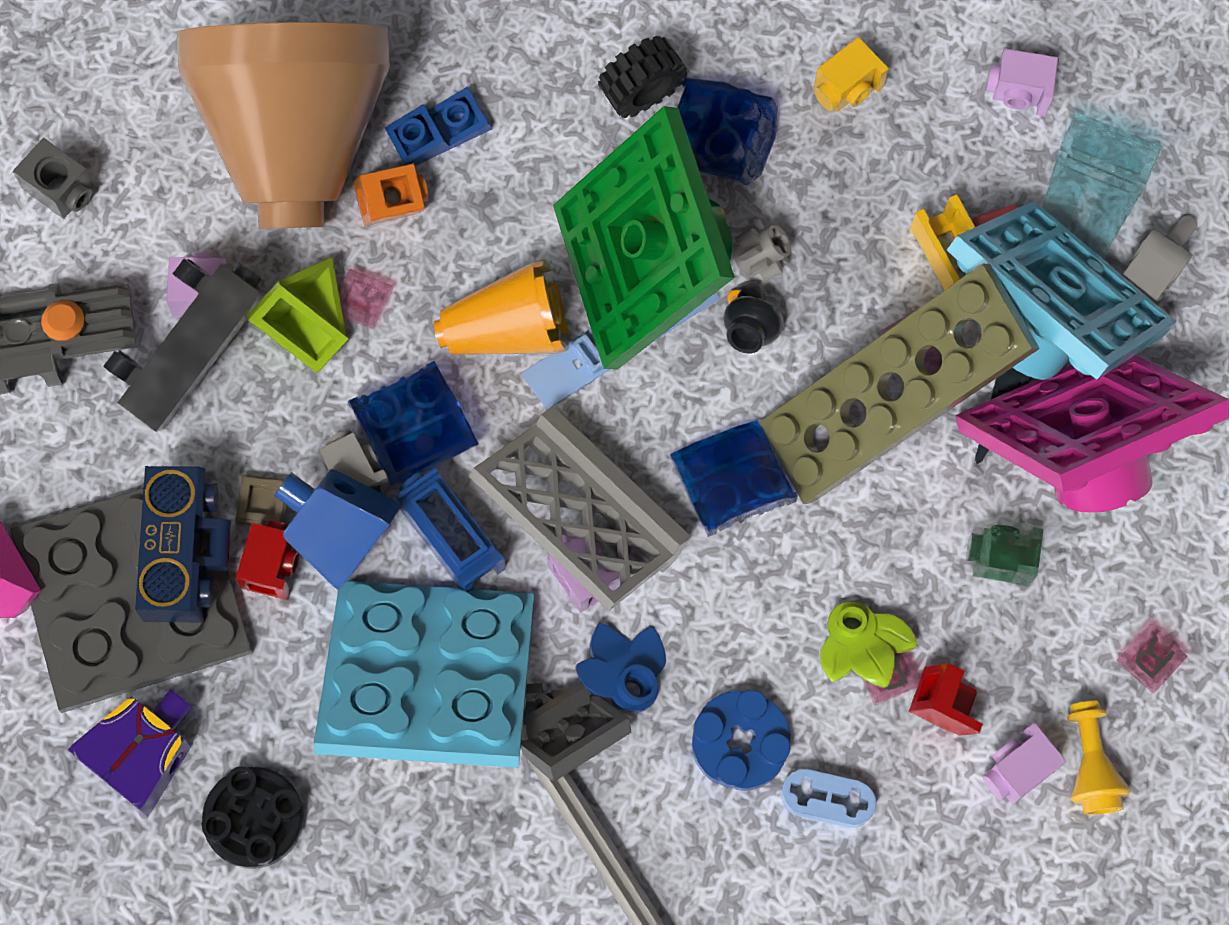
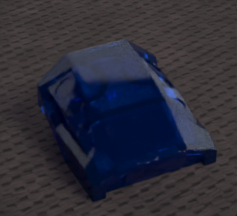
(728, 128)
(422, 428)
(732, 477)

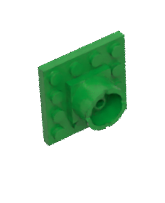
(644, 239)

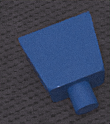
(335, 522)

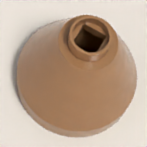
(286, 107)

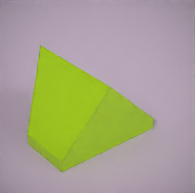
(304, 314)

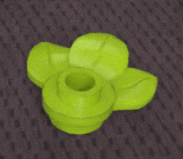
(866, 649)

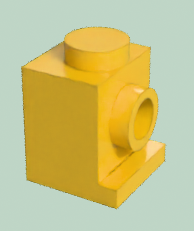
(849, 76)

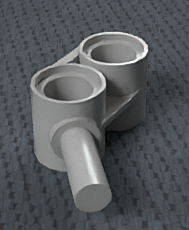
(1160, 260)

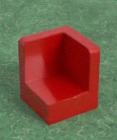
(945, 700)

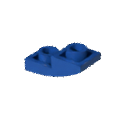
(434, 131)

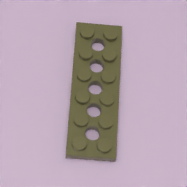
(925, 395)

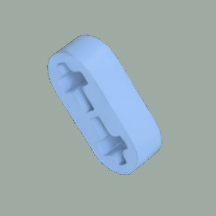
(830, 786)

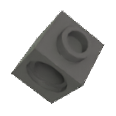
(47, 163)

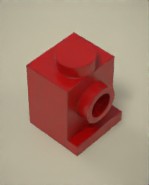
(267, 561)

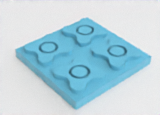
(426, 674)

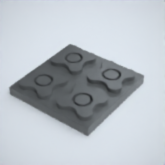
(88, 602)

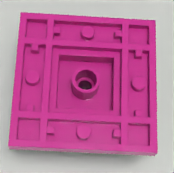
(1094, 433)

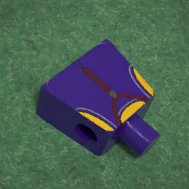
(137, 749)

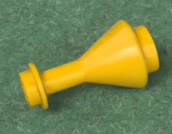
(1097, 782)

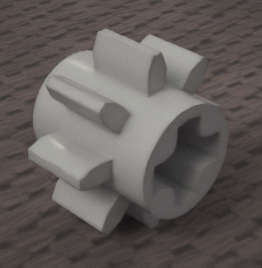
(762, 250)

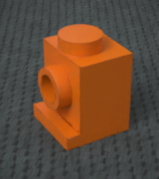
(404, 180)

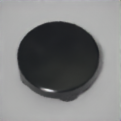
(252, 817)

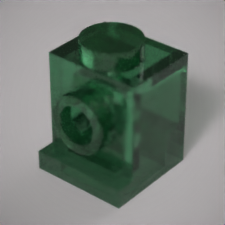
(1005, 554)

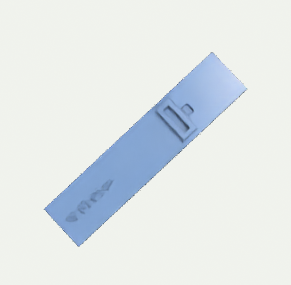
(558, 377)

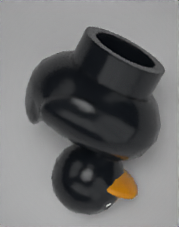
(751, 319)

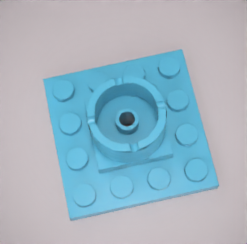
(1063, 292)

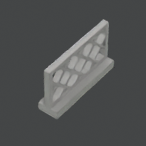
(602, 490)

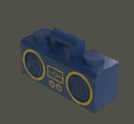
(170, 558)

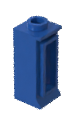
(476, 565)

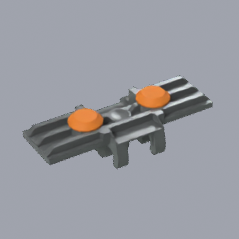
(69, 328)

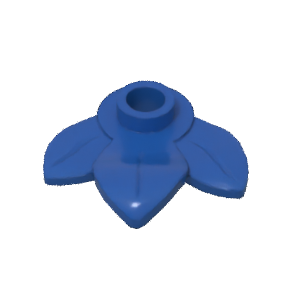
(619, 662)

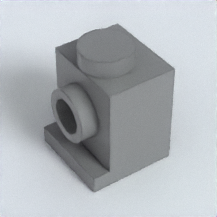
(356, 461)

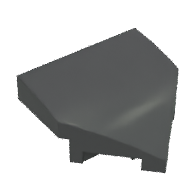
(568, 728)

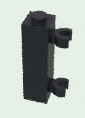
(191, 345)

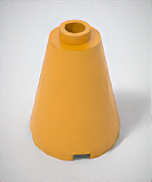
(506, 317)

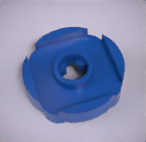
(732, 767)

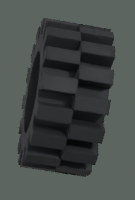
(642, 76)

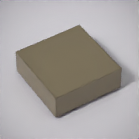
(258, 501)

